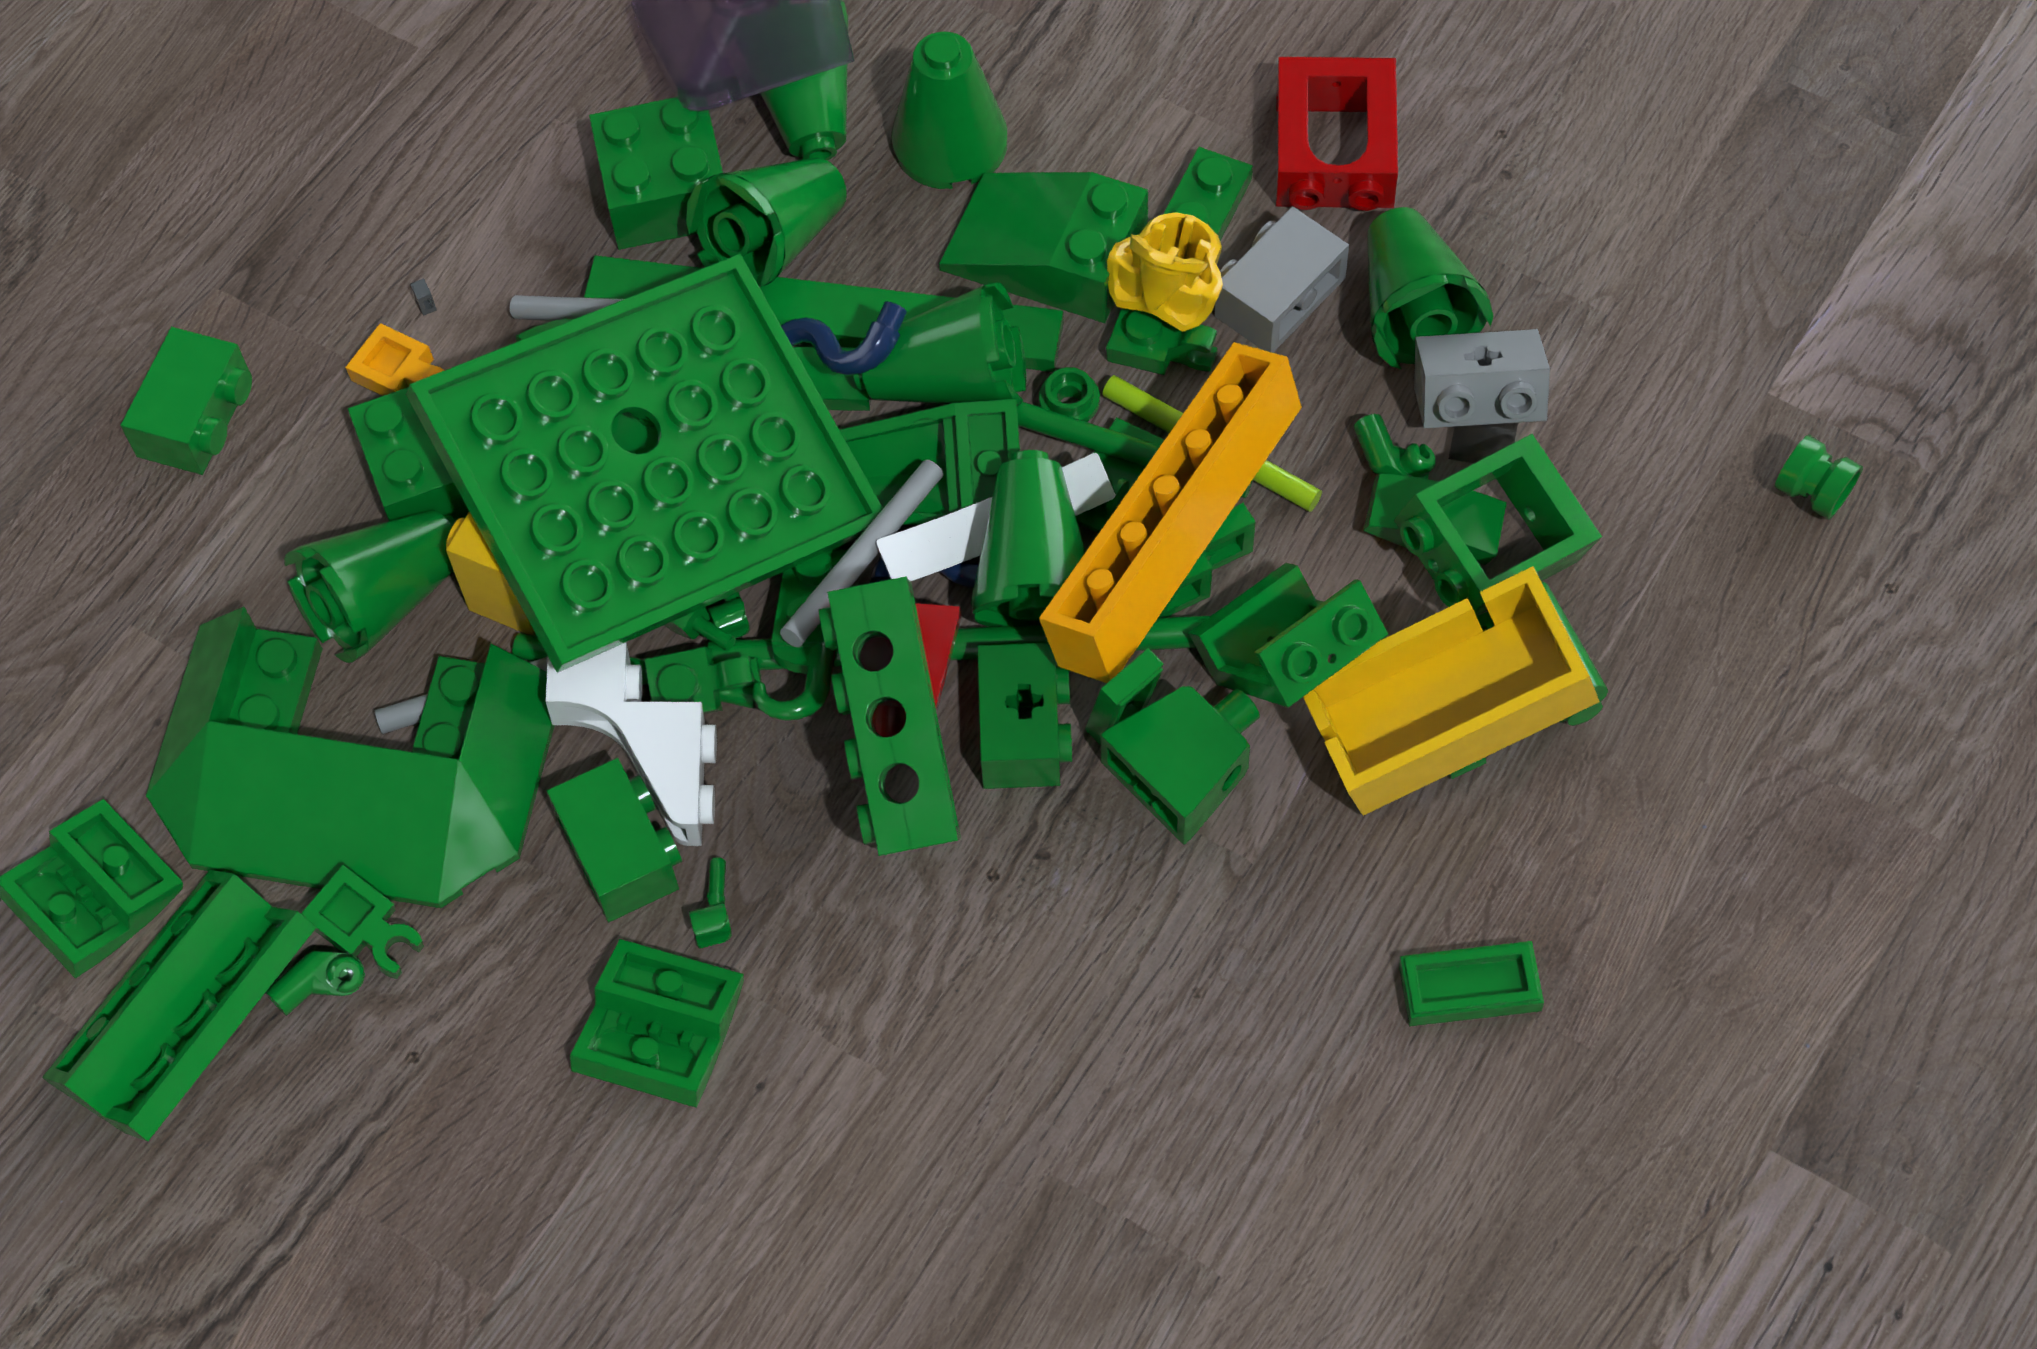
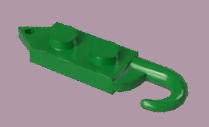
(809, 658)

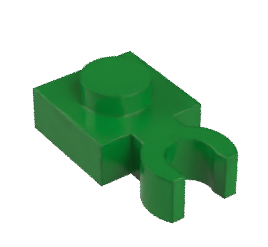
(355, 916)

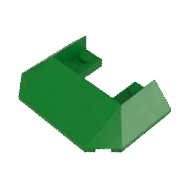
(297, 807)

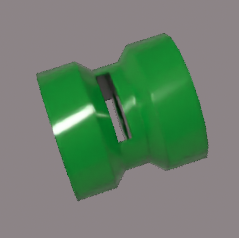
(1812, 473)

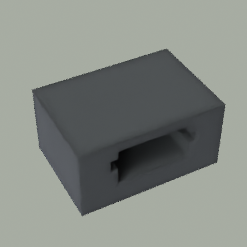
(423, 297)

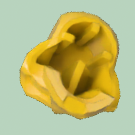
(1168, 270)

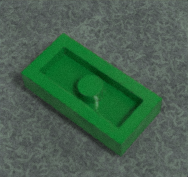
(1211, 189)

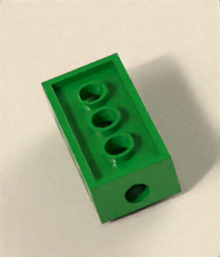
(851, 620)

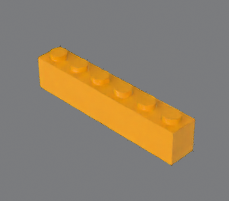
(1171, 513)

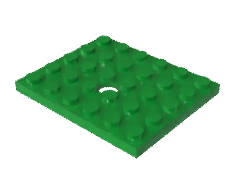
(629, 541)

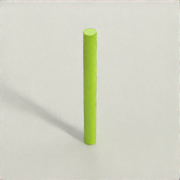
(1166, 417)

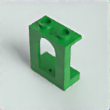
(1286, 634)

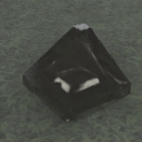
(1479, 441)

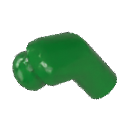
(319, 975)

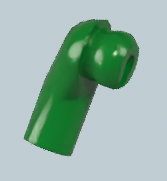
(1388, 458)

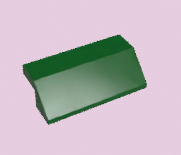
(178, 1004)

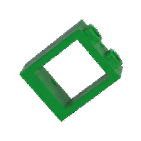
(1536, 494)

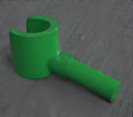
(730, 616)
(712, 922)

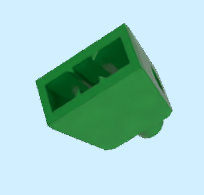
(1182, 755)

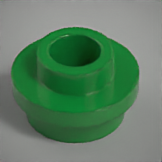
(1070, 383)

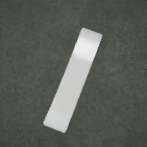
(961, 533)

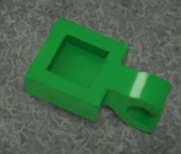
(1151, 343)
(695, 677)

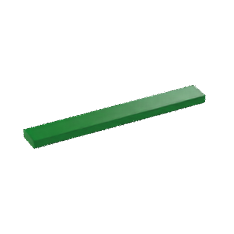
(841, 307)

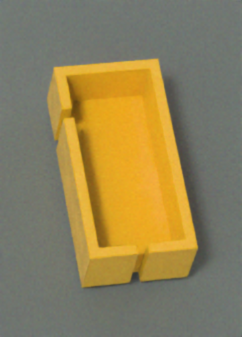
(1450, 692)

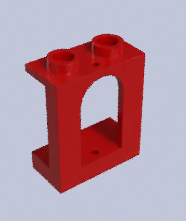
(1336, 86)

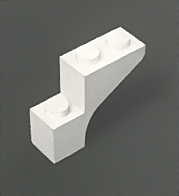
(661, 738)

